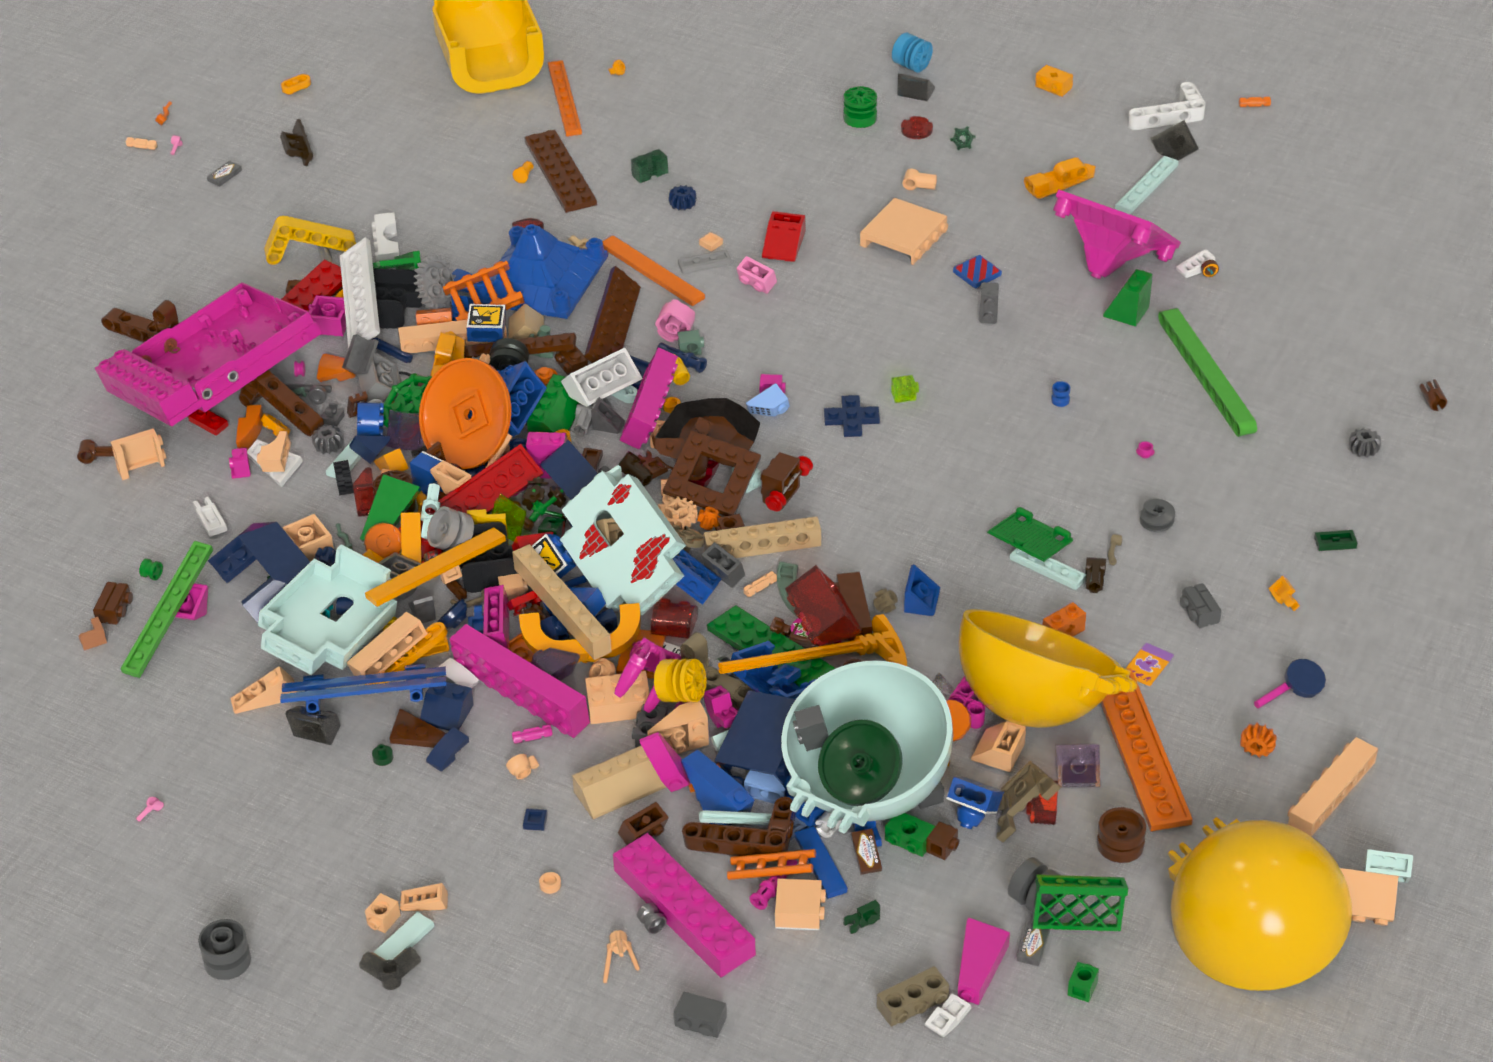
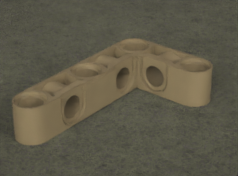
(696, 648)

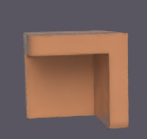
(93, 637)

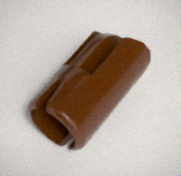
(1434, 396)

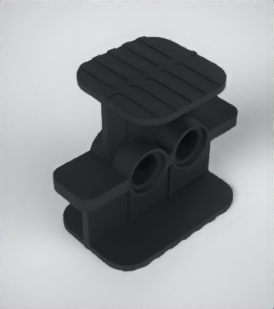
(394, 293)
(485, 568)

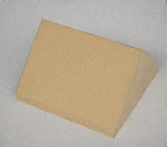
(524, 323)

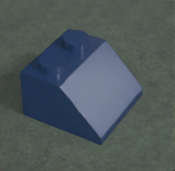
(447, 706)

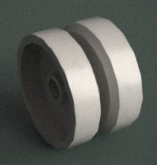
(449, 528)

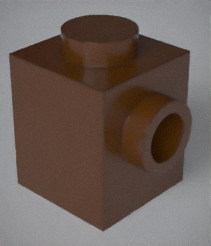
(942, 840)

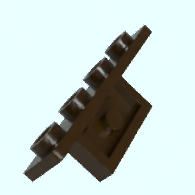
(297, 143)

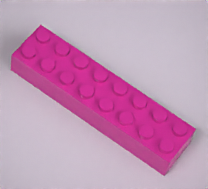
(520, 681)
(685, 905)

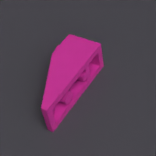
(665, 761)

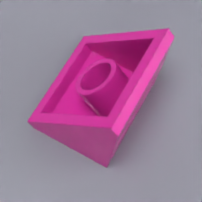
(195, 603)

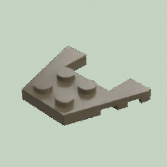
(1019, 791)

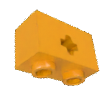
(1054, 80)

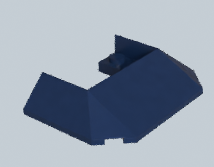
(275, 553)

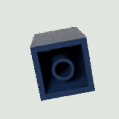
(569, 469)

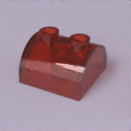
(673, 618)

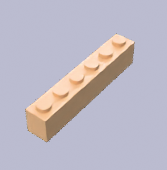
(425, 337)
(1332, 786)

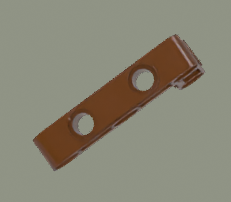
(139, 327)
(283, 400)
(743, 840)

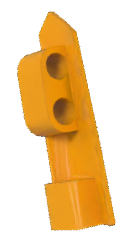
(1064, 175)
(448, 349)

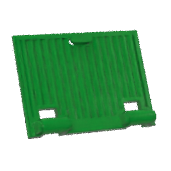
(1031, 535)

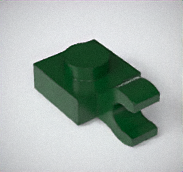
(865, 915)

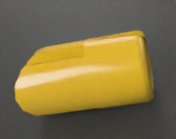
(681, 374)

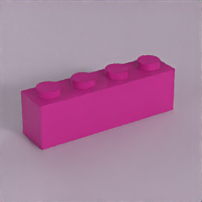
(496, 615)

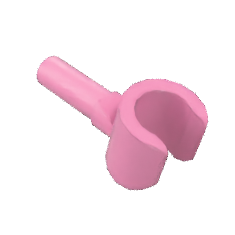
(175, 140)
(152, 804)

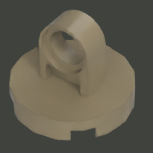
(690, 538)

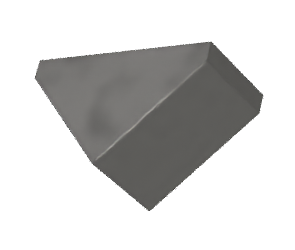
(605, 418)
(423, 609)

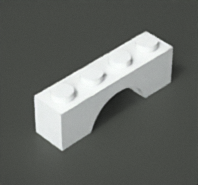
(384, 229)

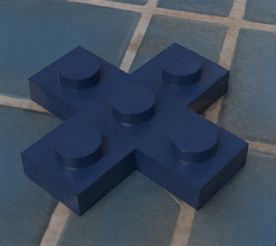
(851, 416)

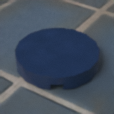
(1305, 678)

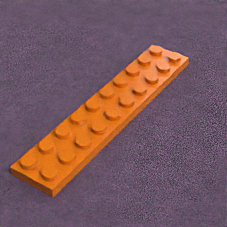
(1146, 760)

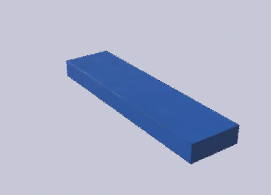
(823, 865)

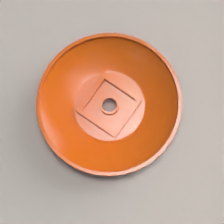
(445, 407)

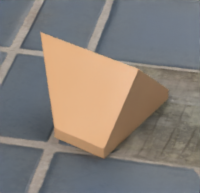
(449, 476)

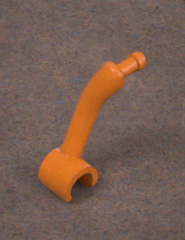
(161, 118)

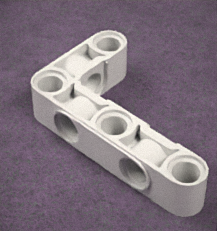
(1190, 108)

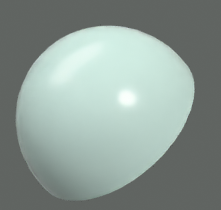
(887, 695)

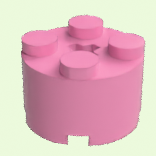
(674, 318)

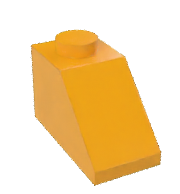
(392, 461)

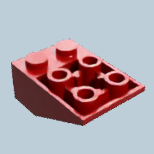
(784, 236)

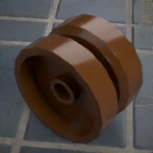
(1121, 835)

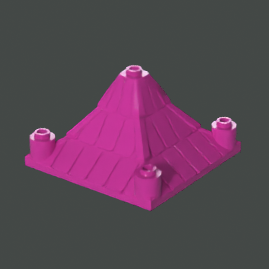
(1113, 235)

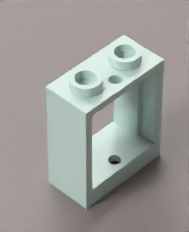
(1389, 864)

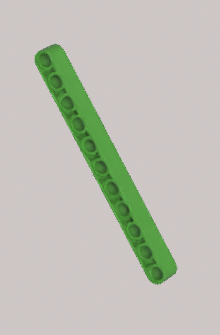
(1208, 372)

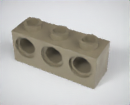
(913, 996)

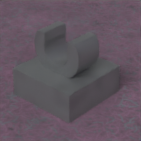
(332, 415)

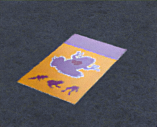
(1149, 663)

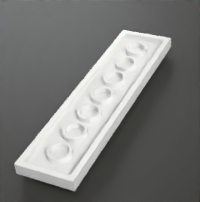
(359, 291)

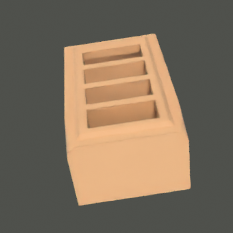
(437, 901)

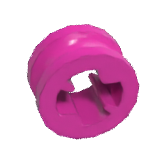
(299, 368)

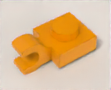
(1283, 591)

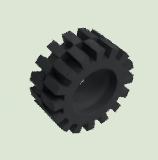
(343, 477)

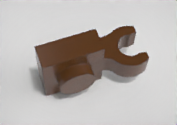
(778, 626)

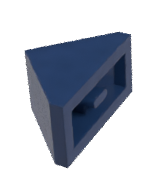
(369, 446)

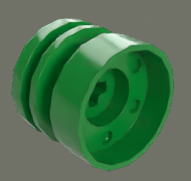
(860, 107)

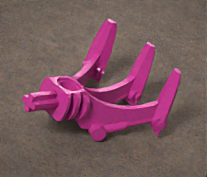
(644, 656)

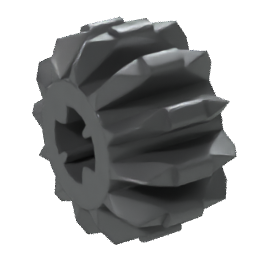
(327, 439)
(1364, 442)

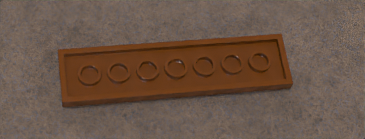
(560, 171)
(613, 316)

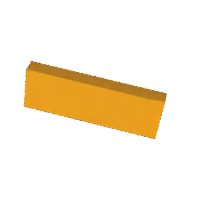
(411, 536)

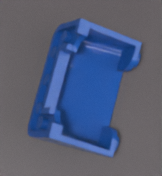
(758, 677)

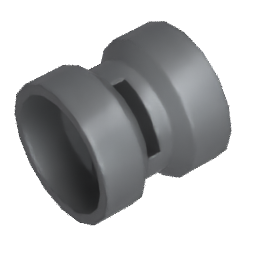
(651, 918)

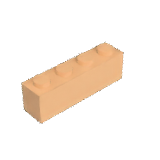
(388, 646)

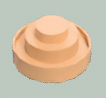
(602, 667)

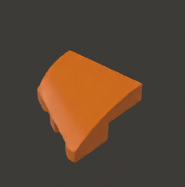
(331, 368)

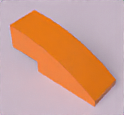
(249, 426)

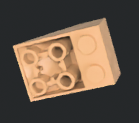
(684, 727)

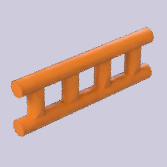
(781, 868)

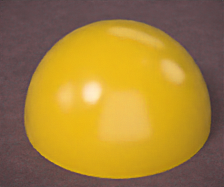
(1033, 670)
(1259, 904)

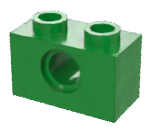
(908, 833)

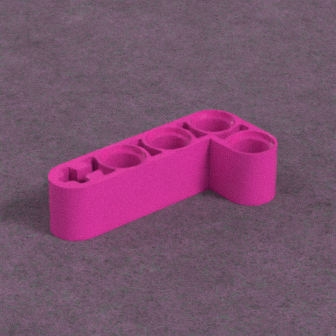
(965, 695)

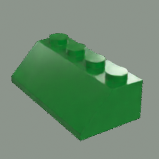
(554, 409)

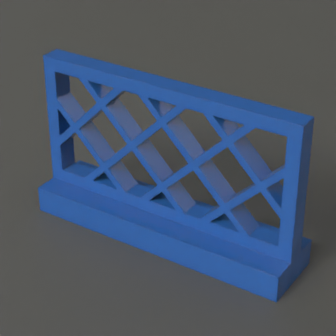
(694, 585)

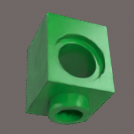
(1083, 981)

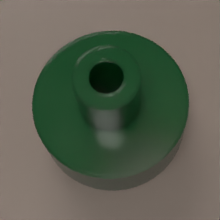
(382, 755)

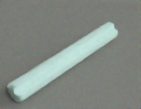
(734, 817)

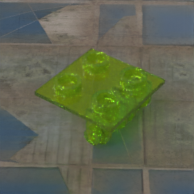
(514, 515)

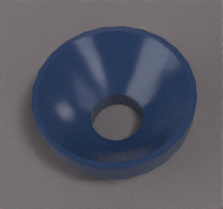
(454, 615)

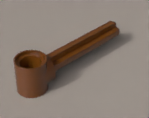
(90, 451)

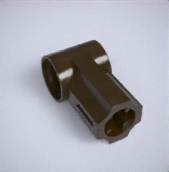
(631, 465)
(1095, 574)

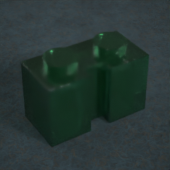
(649, 165)

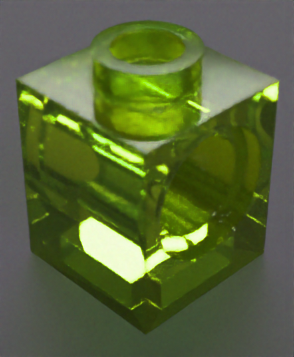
(904, 388)

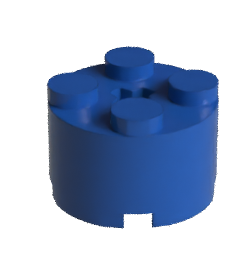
(369, 419)

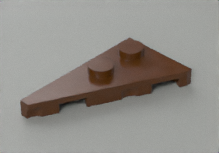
(414, 731)

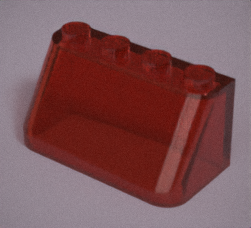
(822, 608)

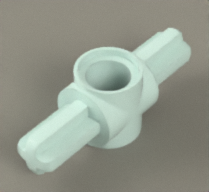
(430, 502)

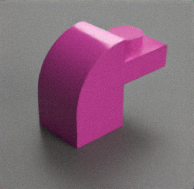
(720, 707)

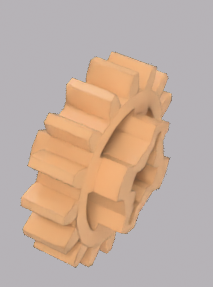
(679, 511)

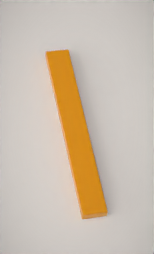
(435, 567)

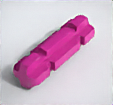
(532, 734)

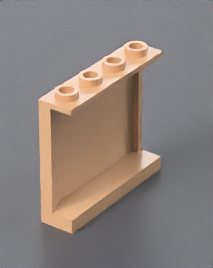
(905, 228)

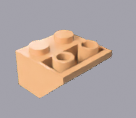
(1000, 746)

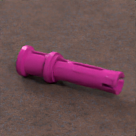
(768, 889)

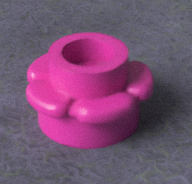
(1145, 449)

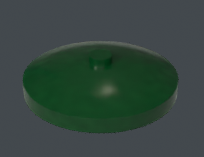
(860, 762)

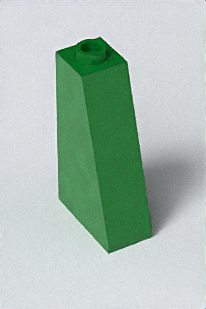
(390, 501)

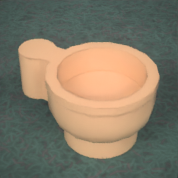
(521, 765)

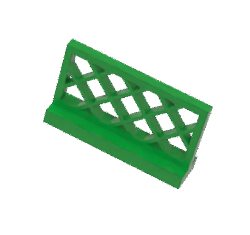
(403, 261)
(1084, 887)

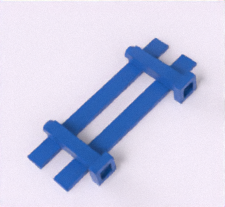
(316, 685)

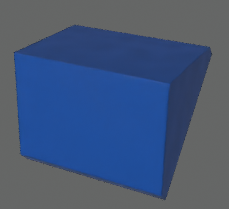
(920, 593)

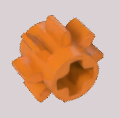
(708, 518)

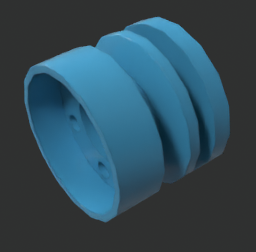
(912, 52)

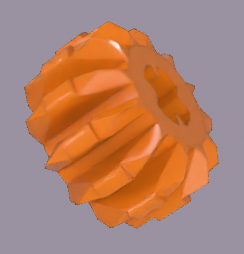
(1258, 740)

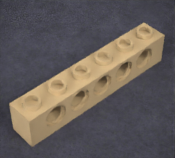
(767, 537)

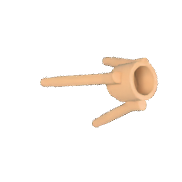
(619, 945)

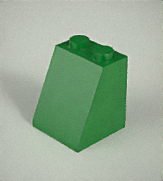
(1132, 299)

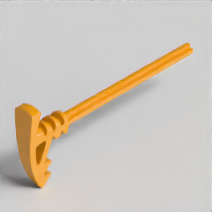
(883, 642)

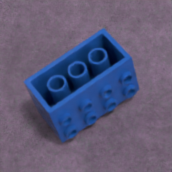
(524, 392)

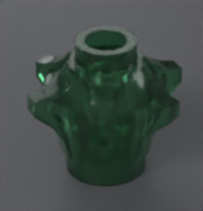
(962, 132)

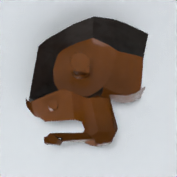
(712, 417)

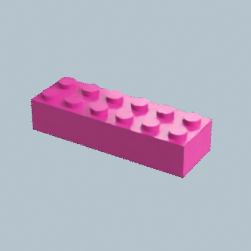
(649, 399)

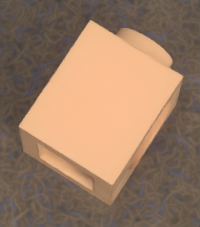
(382, 913)

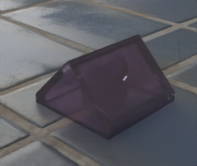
(404, 430)

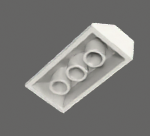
(602, 378)

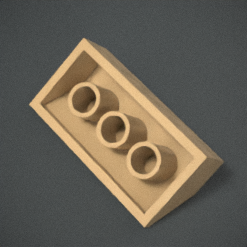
(616, 782)

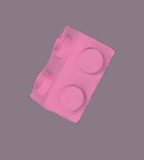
(756, 275)

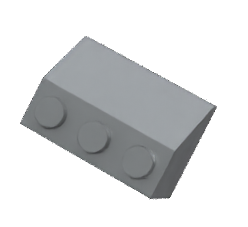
(380, 378)

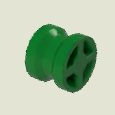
(151, 569)

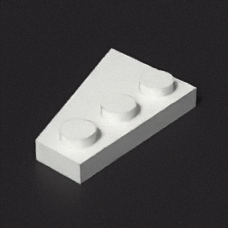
(280, 478)

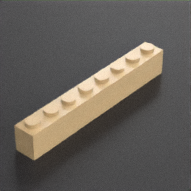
(562, 602)

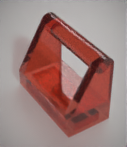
(364, 492)

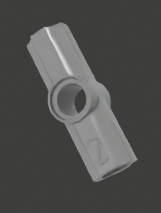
(582, 420)

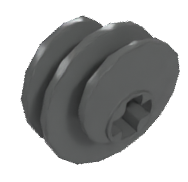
(1157, 515)

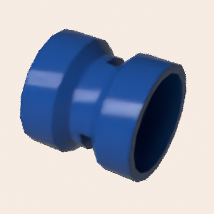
(1060, 394)

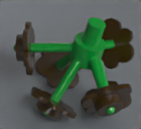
(534, 496)

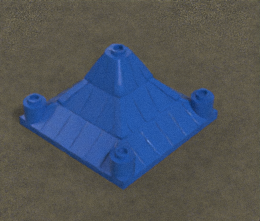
(546, 271)

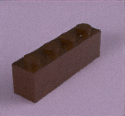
(853, 592)

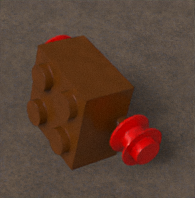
(783, 479)

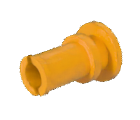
(521, 174)

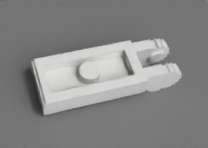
(210, 517)

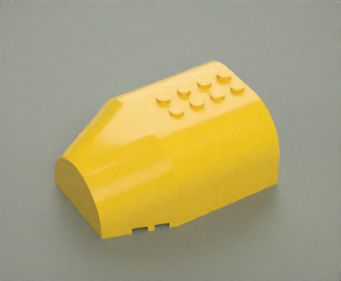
(489, 42)

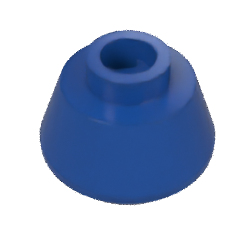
(969, 817)

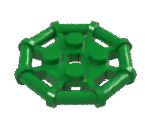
(405, 396)

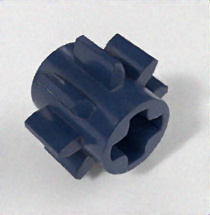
(326, 555)

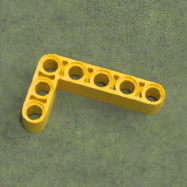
(305, 232)

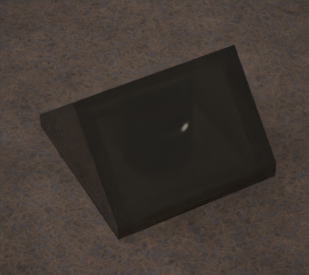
(914, 87)

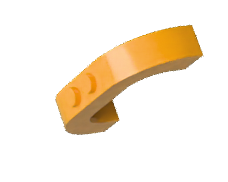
(621, 638)

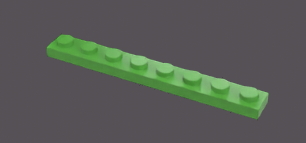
(166, 609)

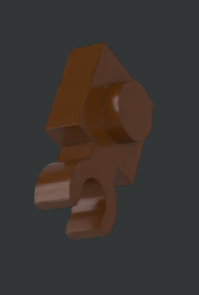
(649, 462)

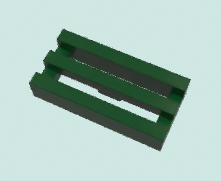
(1335, 540)

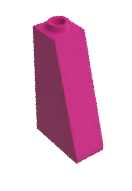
(981, 957)

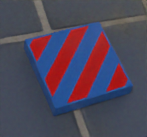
(977, 271)

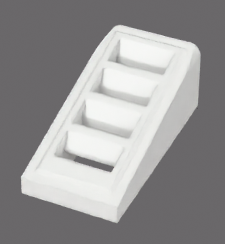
(1196, 260)

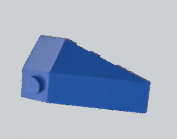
(714, 786)

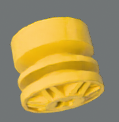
(680, 680)

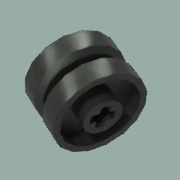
(508, 352)

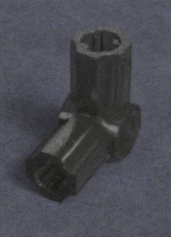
(390, 971)

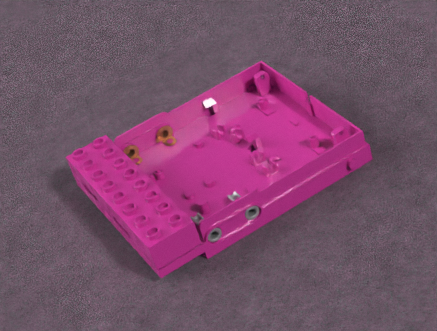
(208, 354)

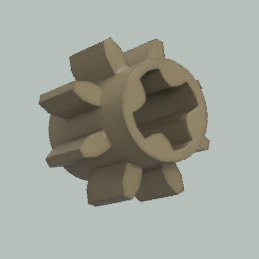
(885, 600)

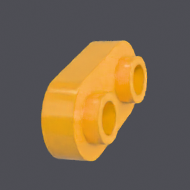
(295, 84)
(274, 424)

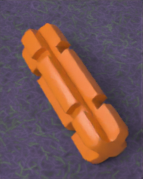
(1254, 101)

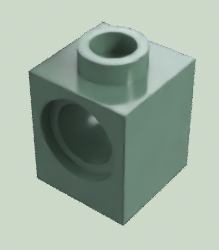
(690, 342)

